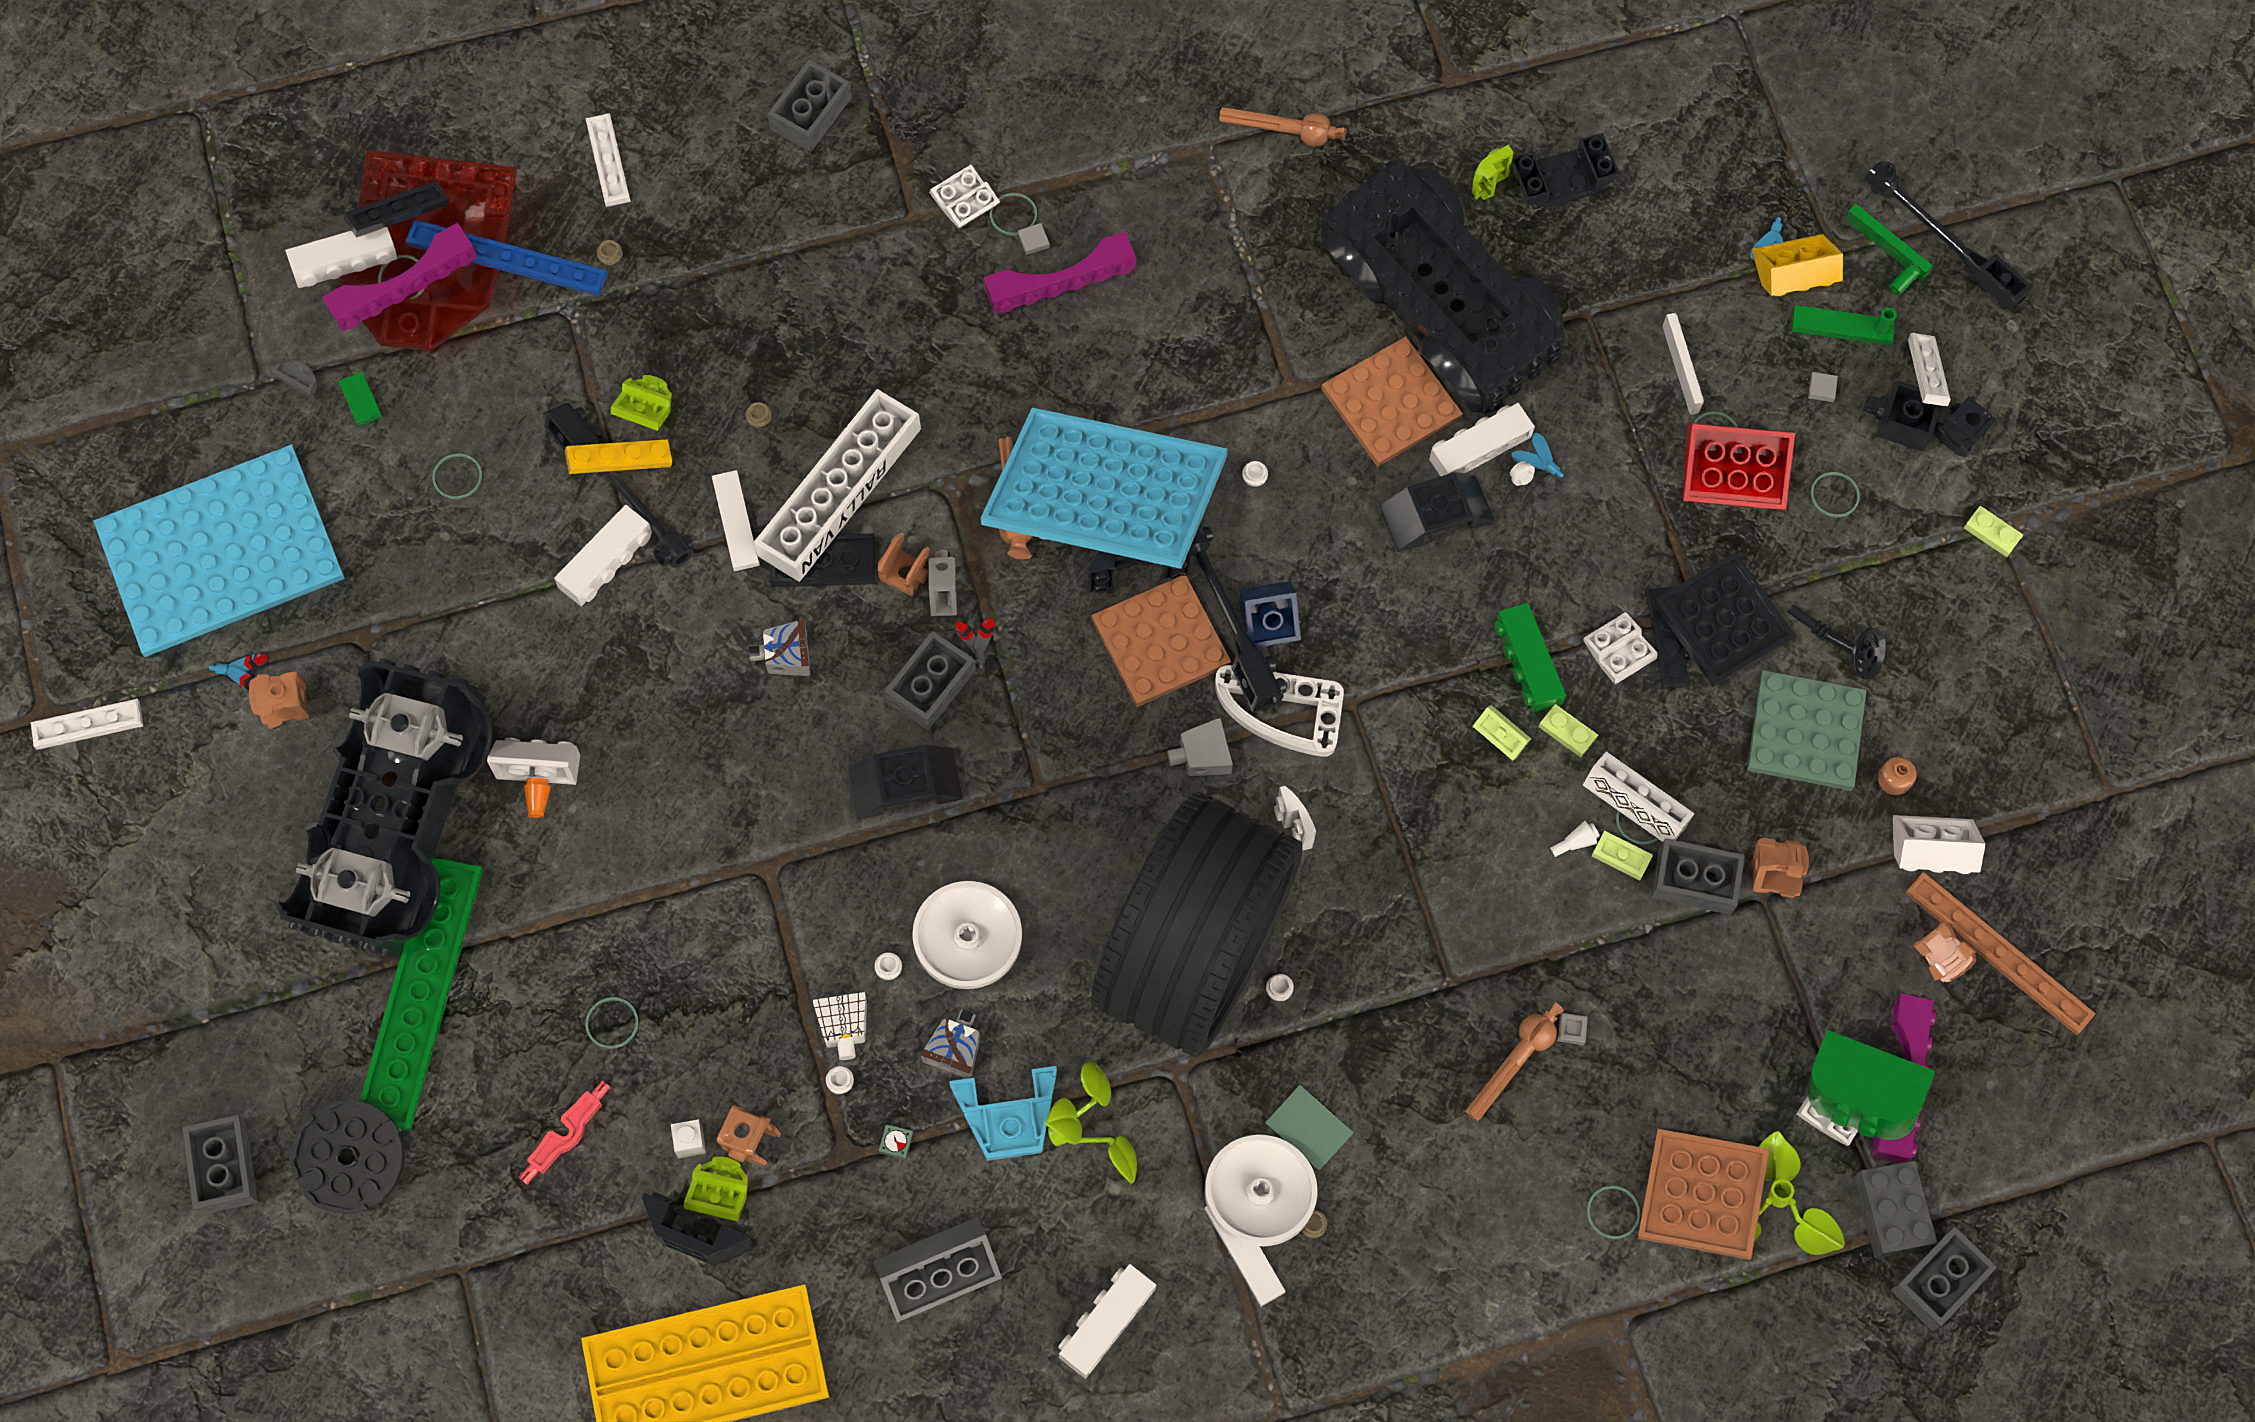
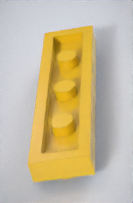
(618, 456)

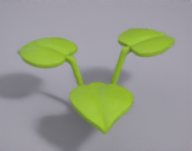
(1066, 1128)
(1817, 1230)

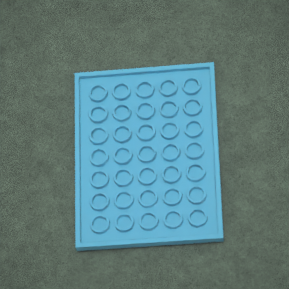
(1105, 487)
(218, 550)

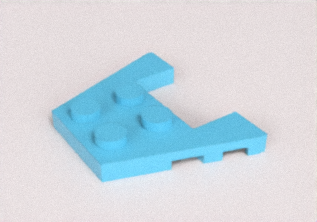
(1009, 1126)

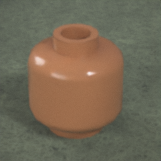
(1897, 775)

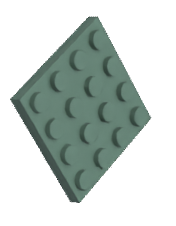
(1807, 730)

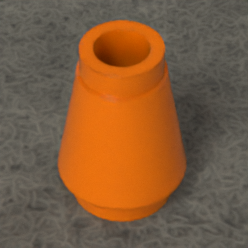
(536, 796)

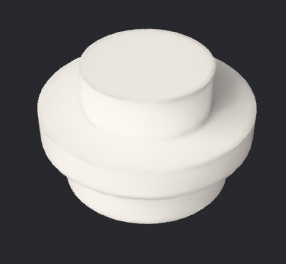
(1255, 473)
(1522, 473)
(888, 966)
(1279, 987)
(839, 1080)

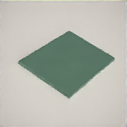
(1309, 1127)

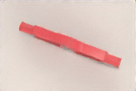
(554, 1144)

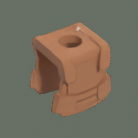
(895, 559)
(278, 698)
(1779, 867)
(1946, 953)
(744, 1148)

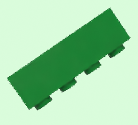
(1530, 658)

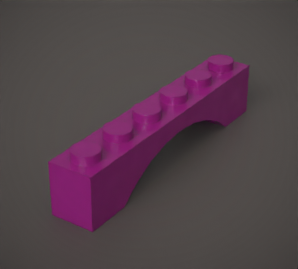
(446, 253)
(1012, 289)
(1911, 1025)

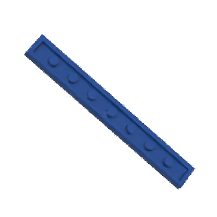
(519, 260)

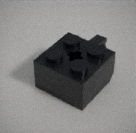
(1904, 416)

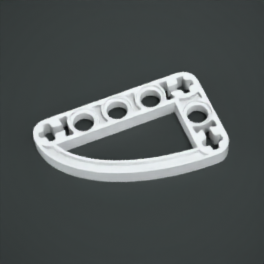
(1279, 737)

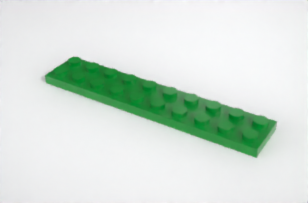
(420, 998)

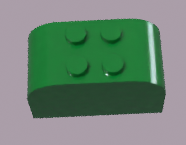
(1867, 1088)

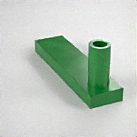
(1914, 264)
(1845, 325)

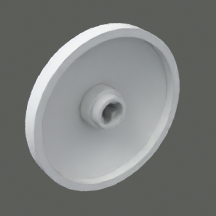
(967, 935)
(1260, 1190)

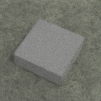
(1033, 239)
(1822, 387)
(1572, 1028)

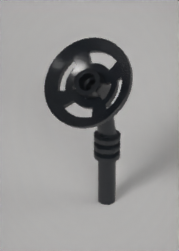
(1858, 650)

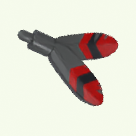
(976, 644)

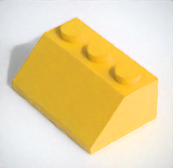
(1798, 265)

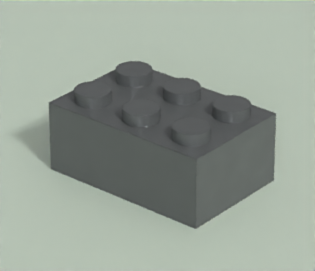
(809, 105)
(930, 680)
(1698, 876)
(220, 1165)
(1895, 1209)
(1943, 1279)

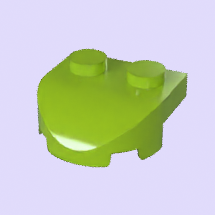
(1491, 171)
(644, 401)
(718, 1189)

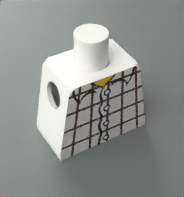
(843, 1022)

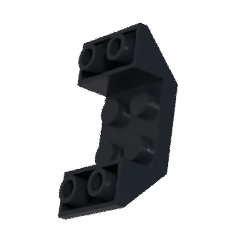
(1567, 174)
(1434, 508)
(1103, 566)
(904, 778)
(728, 1244)

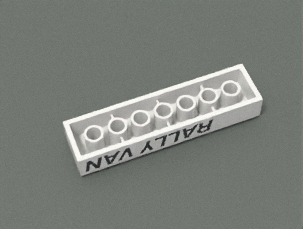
(837, 485)

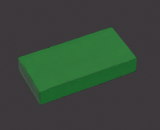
(360, 399)

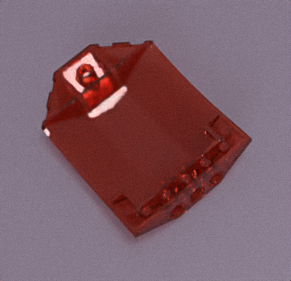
(478, 202)

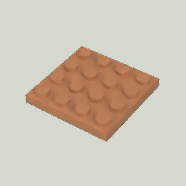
(1391, 401)
(1160, 640)
(1704, 1194)

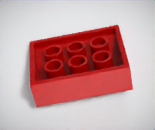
(1737, 466)

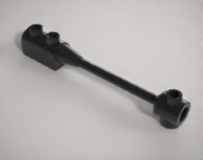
(1992, 274)
(570, 429)
(1250, 665)

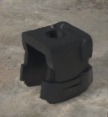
(1964, 427)

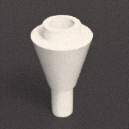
(1582, 836)

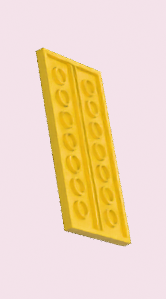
(709, 1363)

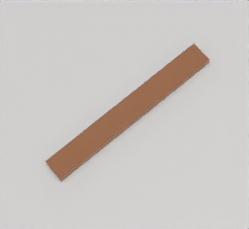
(2001, 954)

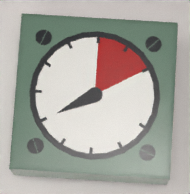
(895, 1142)

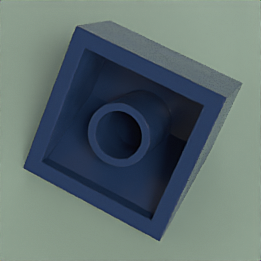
(1270, 613)

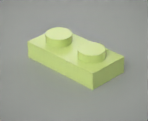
(1993, 531)
(1568, 730)
(1501, 732)
(1622, 855)

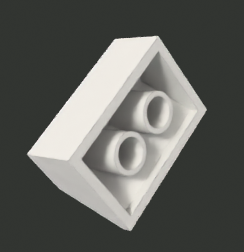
(534, 759)
(1937, 844)

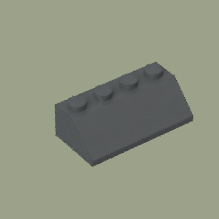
(937, 1269)

